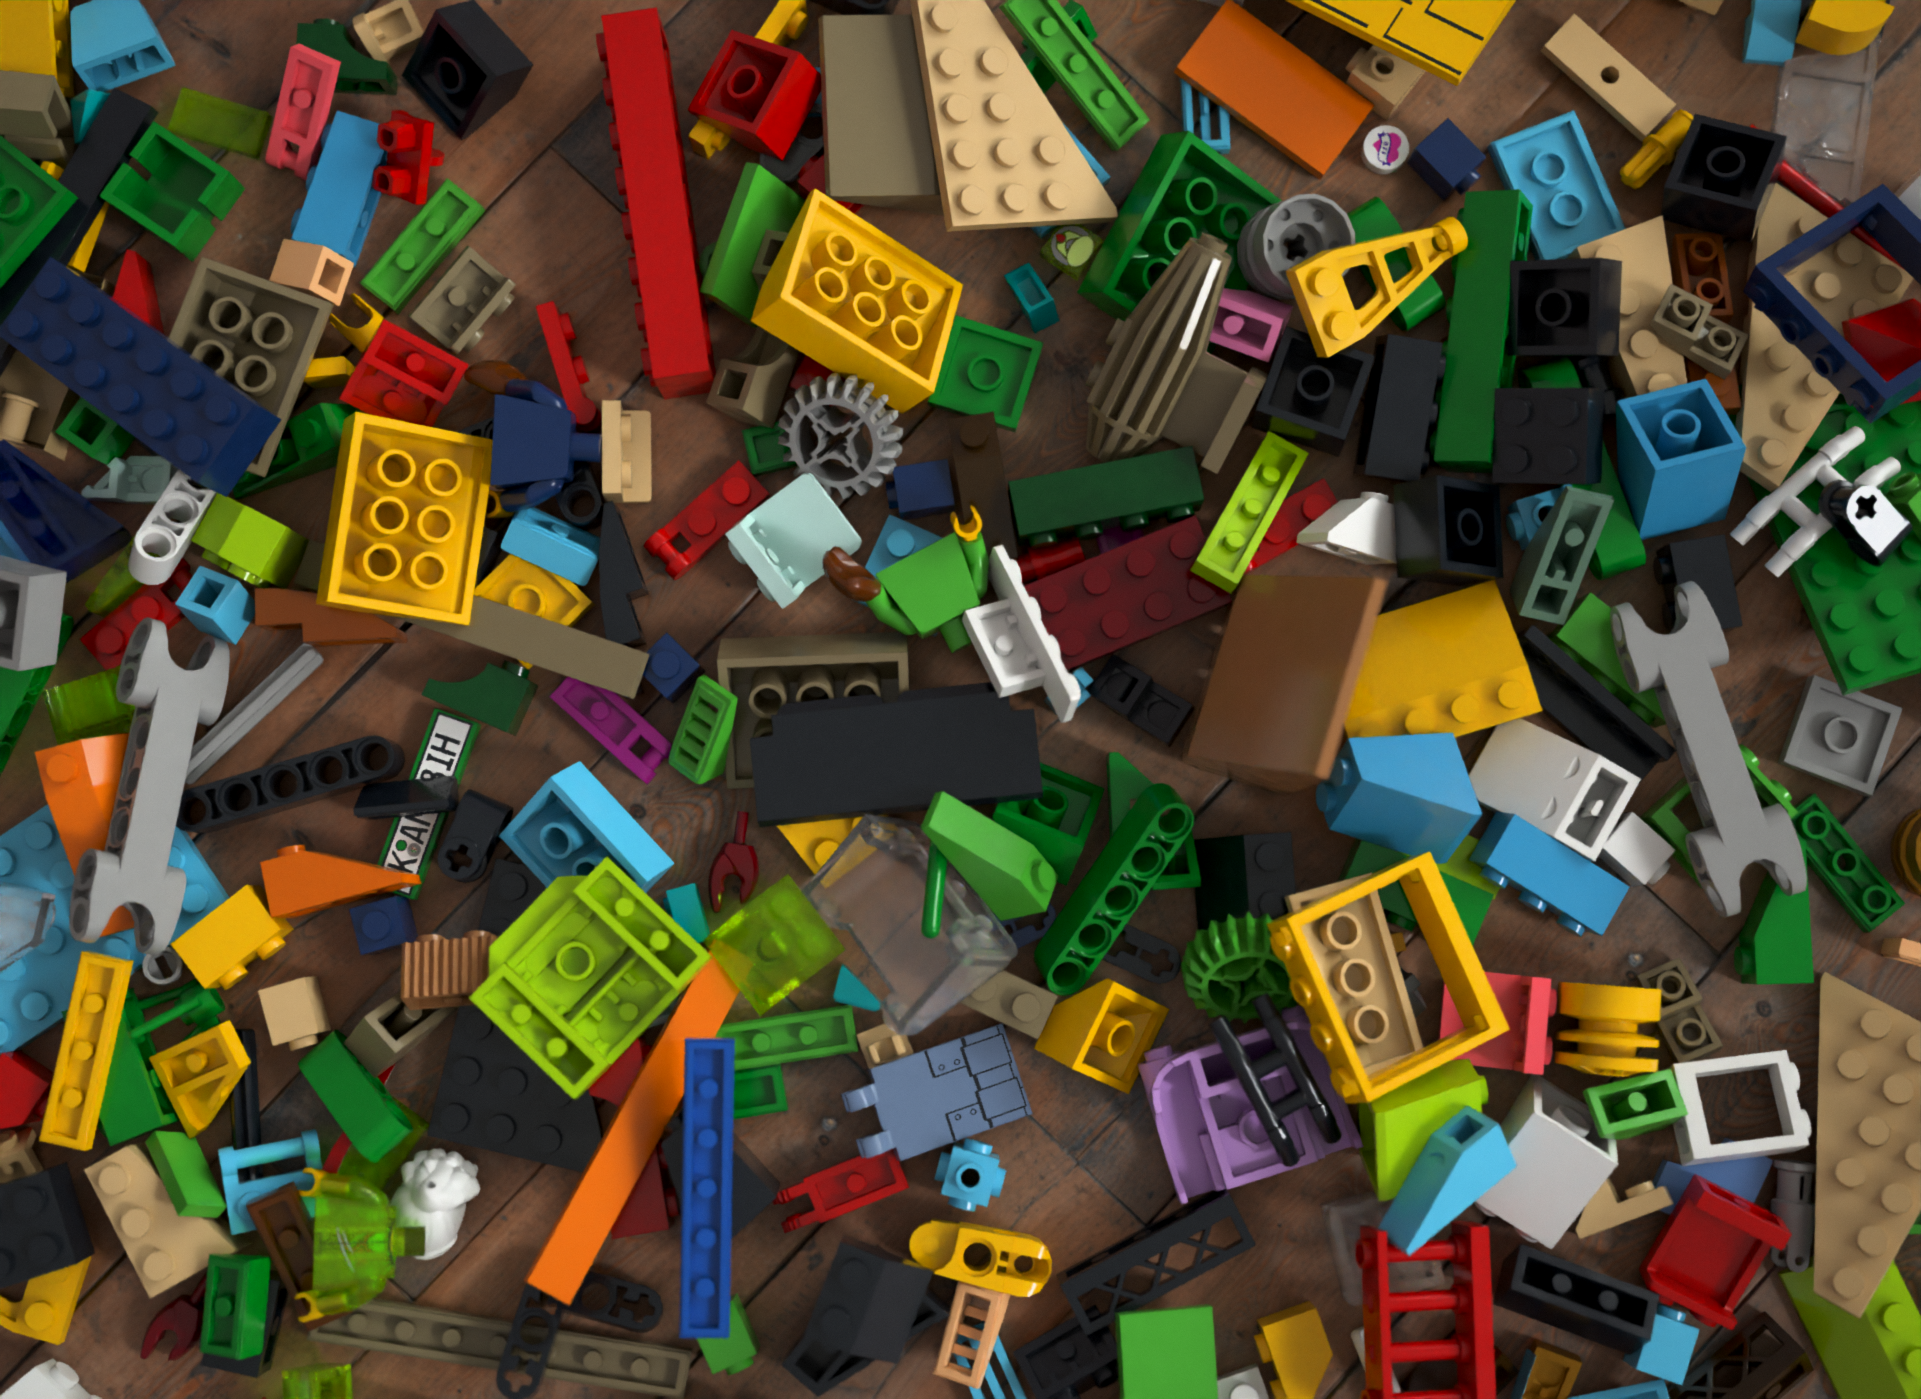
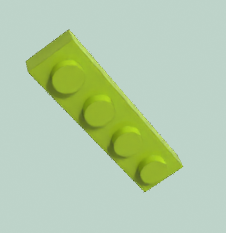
(1249, 512)

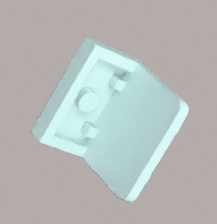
(789, 536)

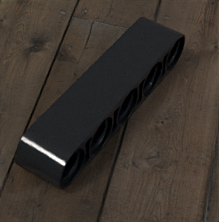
(311, 784)

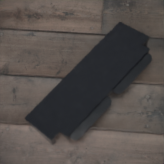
(893, 757)

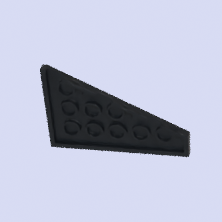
(490, 1087)

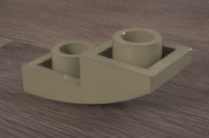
(1700, 337)
(1682, 1020)

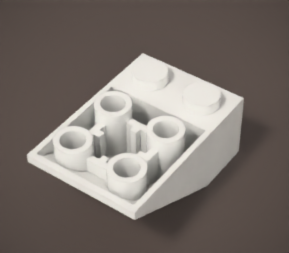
(1552, 785)

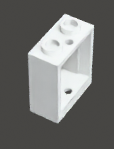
(1692, 1130)

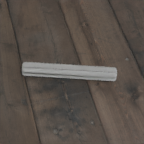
(252, 710)

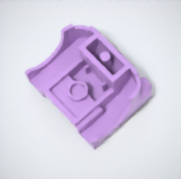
(1209, 1123)

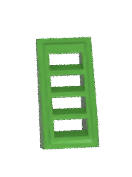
(688, 754)

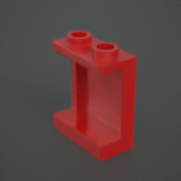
(1711, 1251)

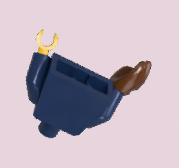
(531, 438)

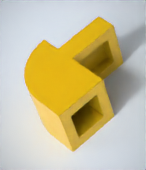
(1842, 25)

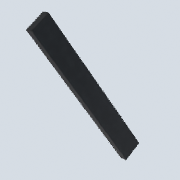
(91, 168)

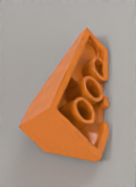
(81, 792)

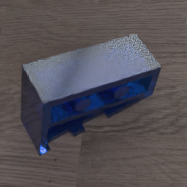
(52, 520)

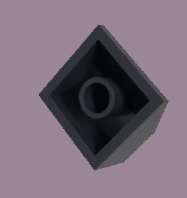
(466, 67)
(1243, 876)
(868, 1301)

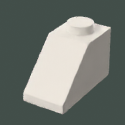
(1355, 530)

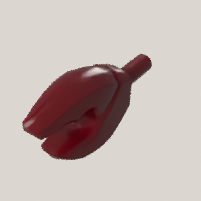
(734, 859)
(181, 1316)

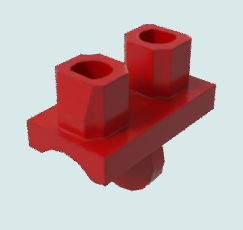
(408, 157)

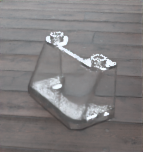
(877, 894)

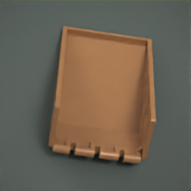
(1283, 679)

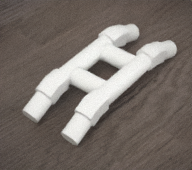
(1785, 498)

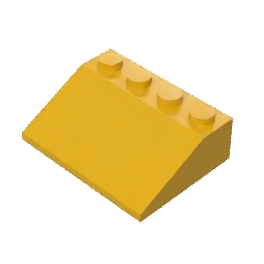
(859, 303)
(405, 520)
(1442, 669)

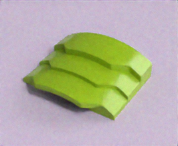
(586, 974)

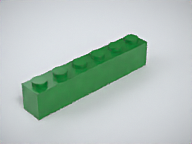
(1478, 331)

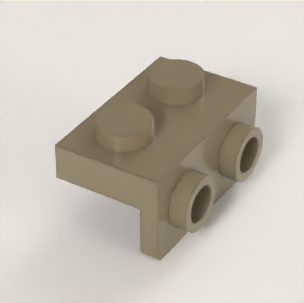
(463, 302)

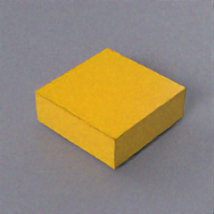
(328, 372)

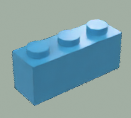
(340, 188)
(1548, 875)

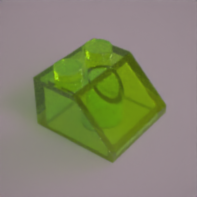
(774, 945)

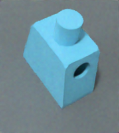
(115, 43)

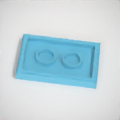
(1561, 181)

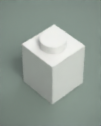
(1636, 851)

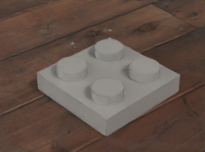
(1840, 736)

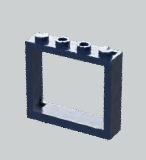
(1802, 325)

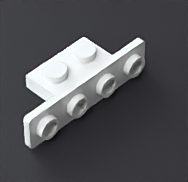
(1015, 642)

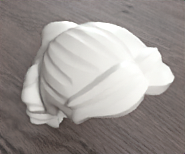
(435, 1197)

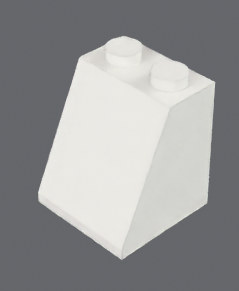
(1557, 1163)

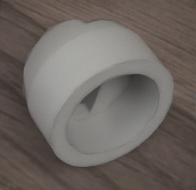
(153, 972)

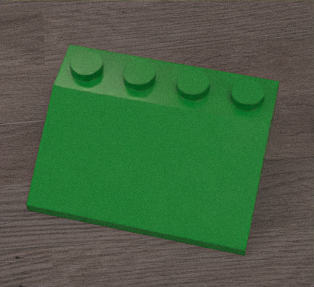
(1176, 197)

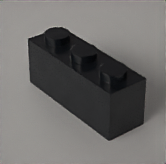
(1399, 408)
(1576, 1299)

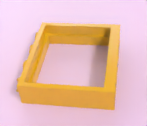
(1450, 950)

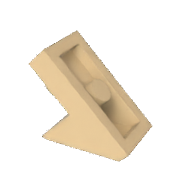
(1607, 1210)

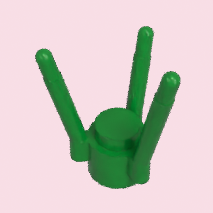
(194, 1006)

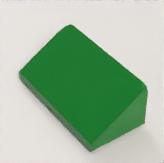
(235, 1305)

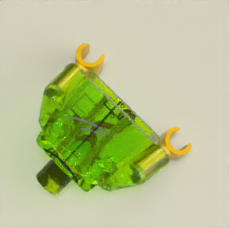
(353, 1243)

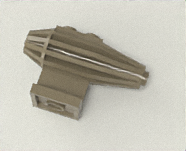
(1160, 368)

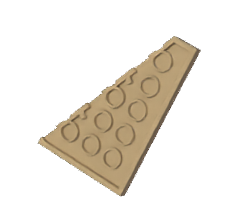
(994, 132)
(1780, 388)
(1864, 1142)

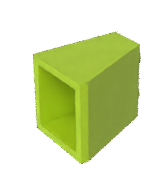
(1402, 1120)

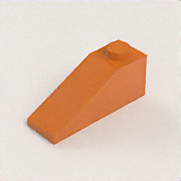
(313, 881)

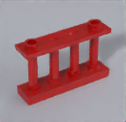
(1468, 1298)

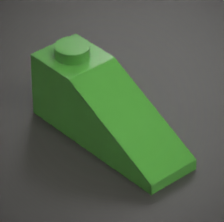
(993, 860)

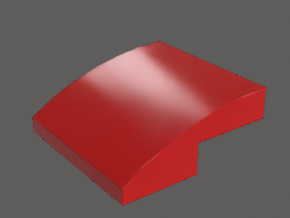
(403, 377)

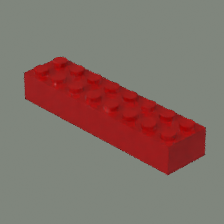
(659, 203)

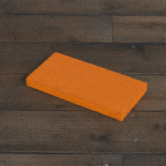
(1273, 88)

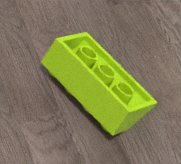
(1864, 1356)

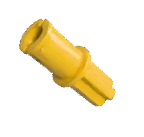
(1656, 150)

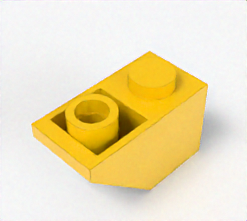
(1296, 1348)

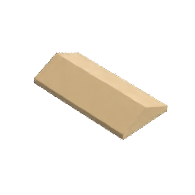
(1362, 975)

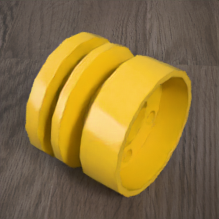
(1608, 1028)

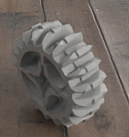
(861, 466)

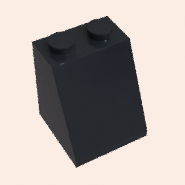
(752, 1184)

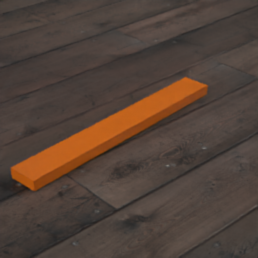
(630, 1137)

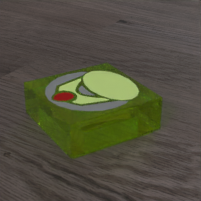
(1071, 249)

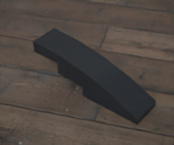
(619, 582)

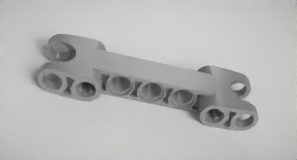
(1719, 781)
(150, 788)

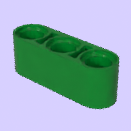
(1375, 221)
(355, 1098)

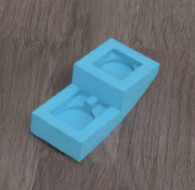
(1771, 31)

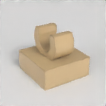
(883, 1045)

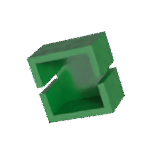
(180, 194)

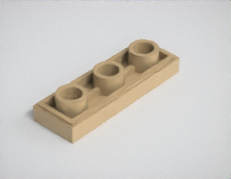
(1587, 57)

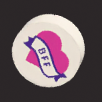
(1384, 149)

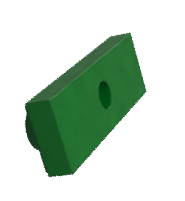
(1859, 885)

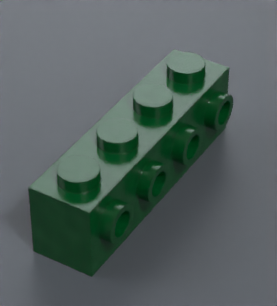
(1105, 497)

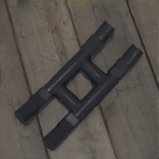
(1251, 1072)

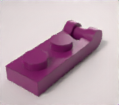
(613, 725)

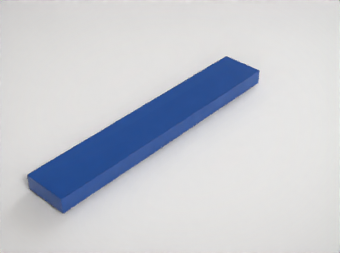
(707, 1187)

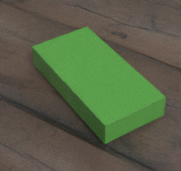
(185, 1174)

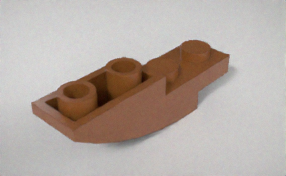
(1702, 271)

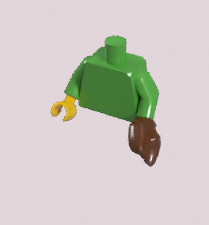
(924, 589)

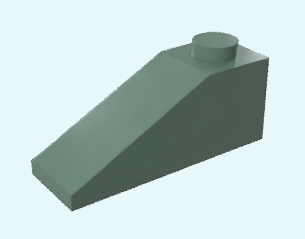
(1559, 555)

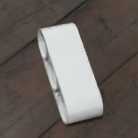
(167, 537)

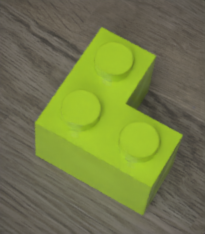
(253, 543)

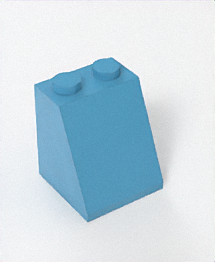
(1676, 458)
(1401, 793)

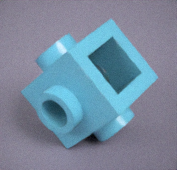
(973, 1155)

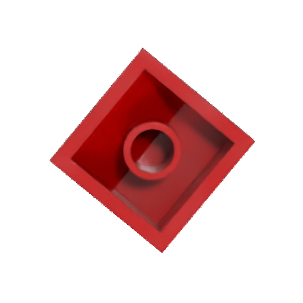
(757, 93)

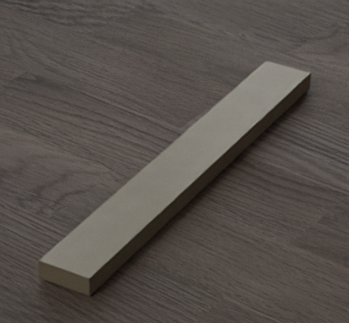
(526, 638)
(482, 1339)

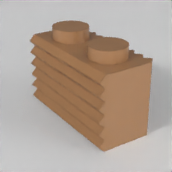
(443, 970)

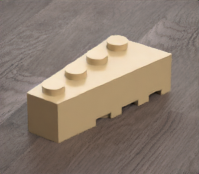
(1644, 358)

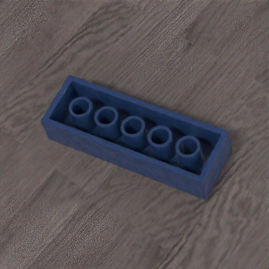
(138, 377)

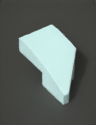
(133, 481)

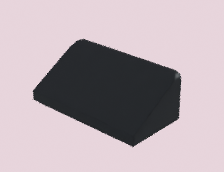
(407, 798)

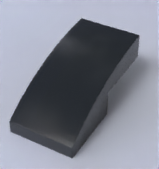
(1141, 700)

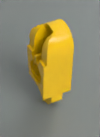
(942, 1244)

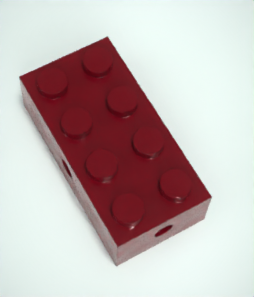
(1127, 594)

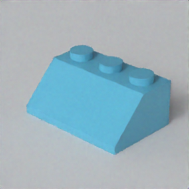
(578, 824)

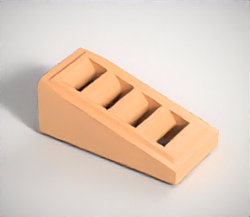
(955, 1327)

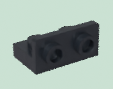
(1069, 1362)

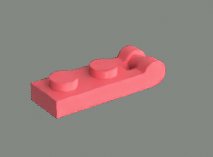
(302, 110)

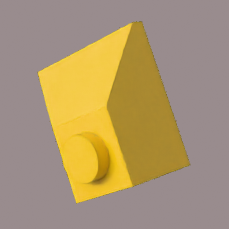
(1103, 1033)

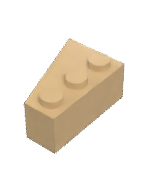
(157, 1240)

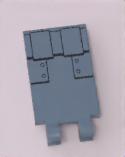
(941, 1094)

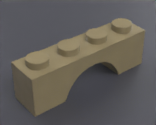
(756, 380)

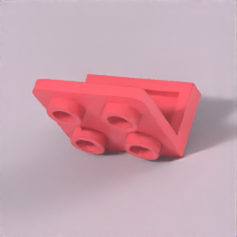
(1526, 1008)

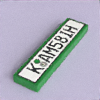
(415, 838)

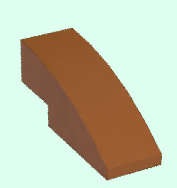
(321, 625)

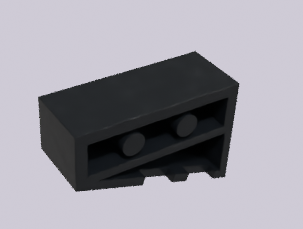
(825, 1367)

